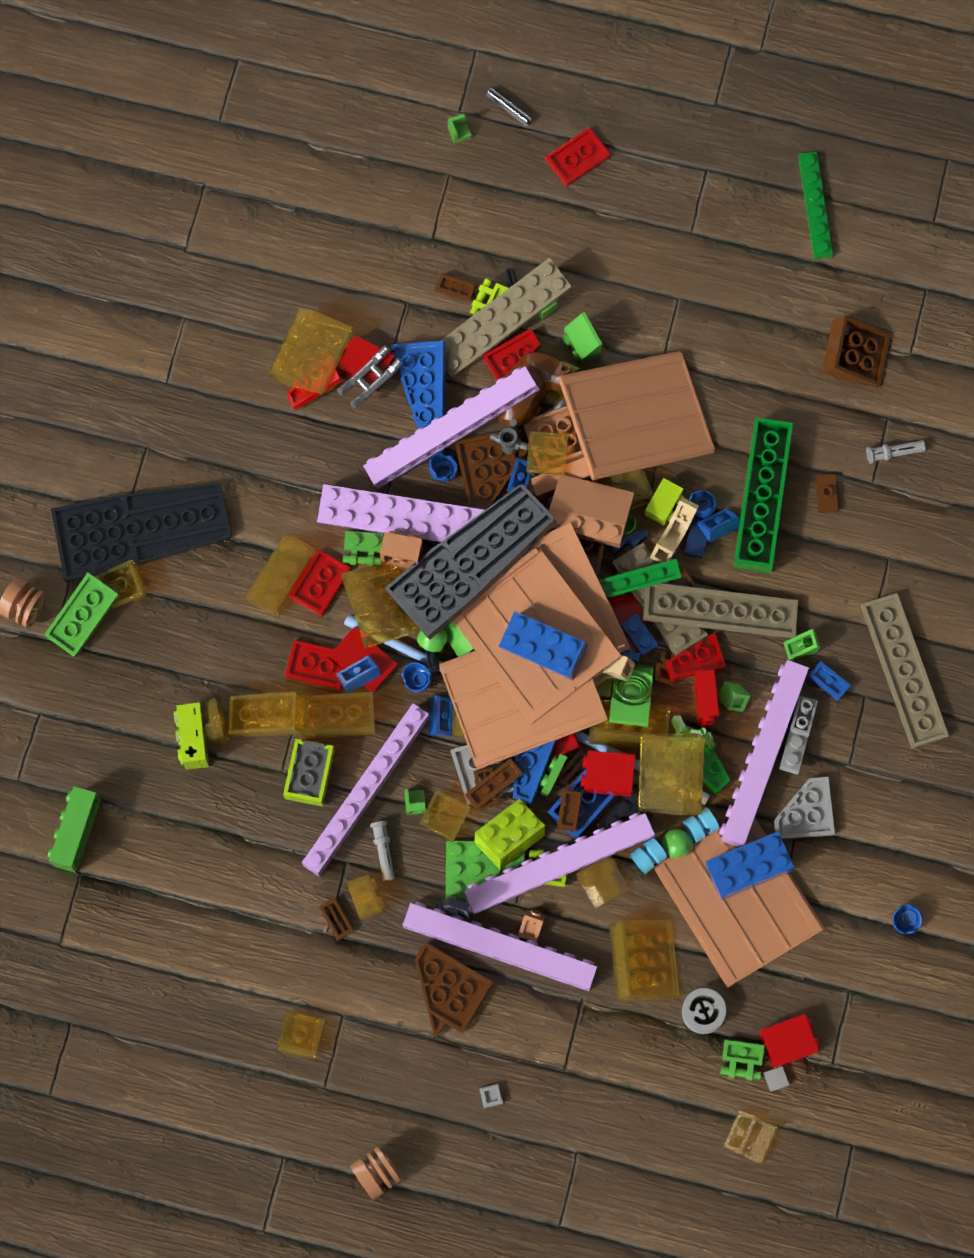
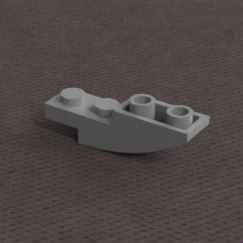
(798, 735)

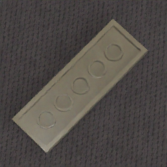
(676, 636)

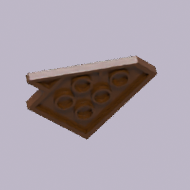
(484, 469)
(449, 989)

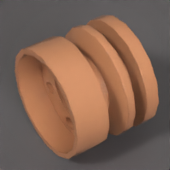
(22, 603)
(375, 1173)

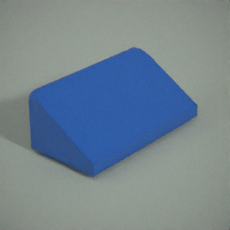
(519, 475)
(719, 524)
(358, 674)
(440, 716)

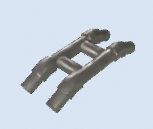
(371, 365)

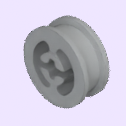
(689, 1016)

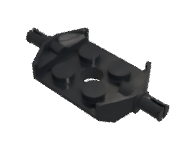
(622, 808)

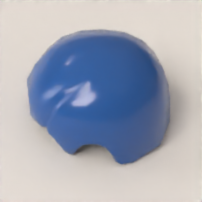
(443, 467)
(706, 502)
(416, 677)
(907, 919)

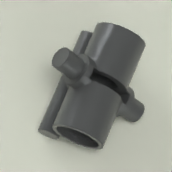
(509, 434)

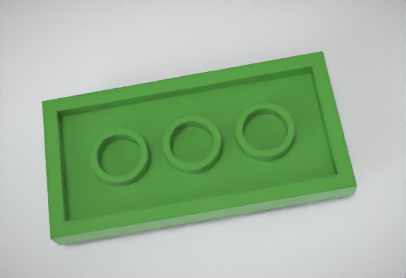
(81, 614)

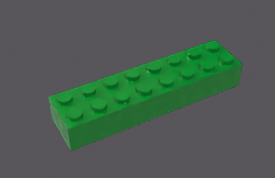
(762, 495)

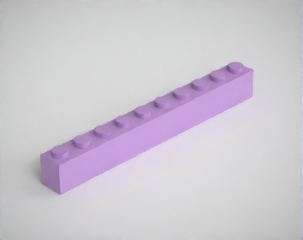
(451, 427)
(764, 755)
(365, 790)
(559, 863)
(499, 946)

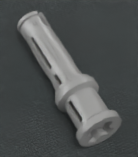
(918, 446)
(382, 842)

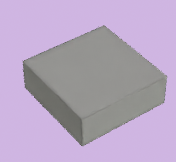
(776, 1079)
(491, 1096)

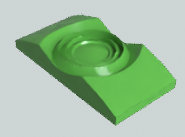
(632, 698)

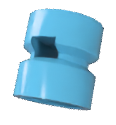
(700, 825)
(648, 856)

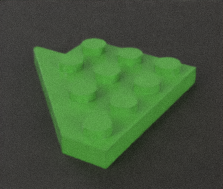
(469, 865)

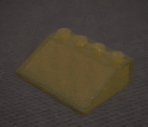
(310, 351)
(374, 609)
(671, 773)
(644, 960)

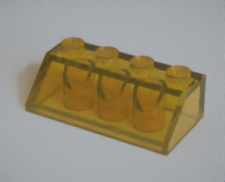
(280, 575)

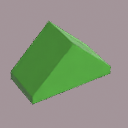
(802, 645)

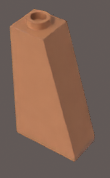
(545, 484)

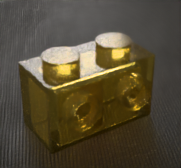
(365, 898)

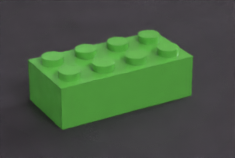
(74, 829)

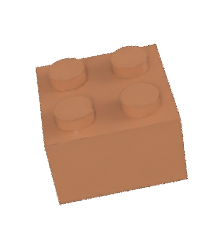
(400, 549)

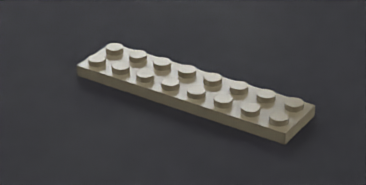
(503, 316)
(720, 610)
(904, 671)

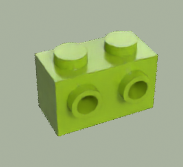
(664, 501)

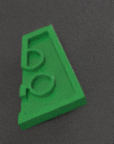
(713, 771)

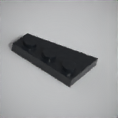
(456, 906)

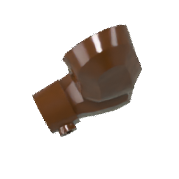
(545, 372)

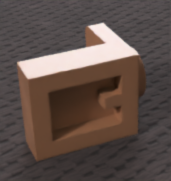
(531, 925)

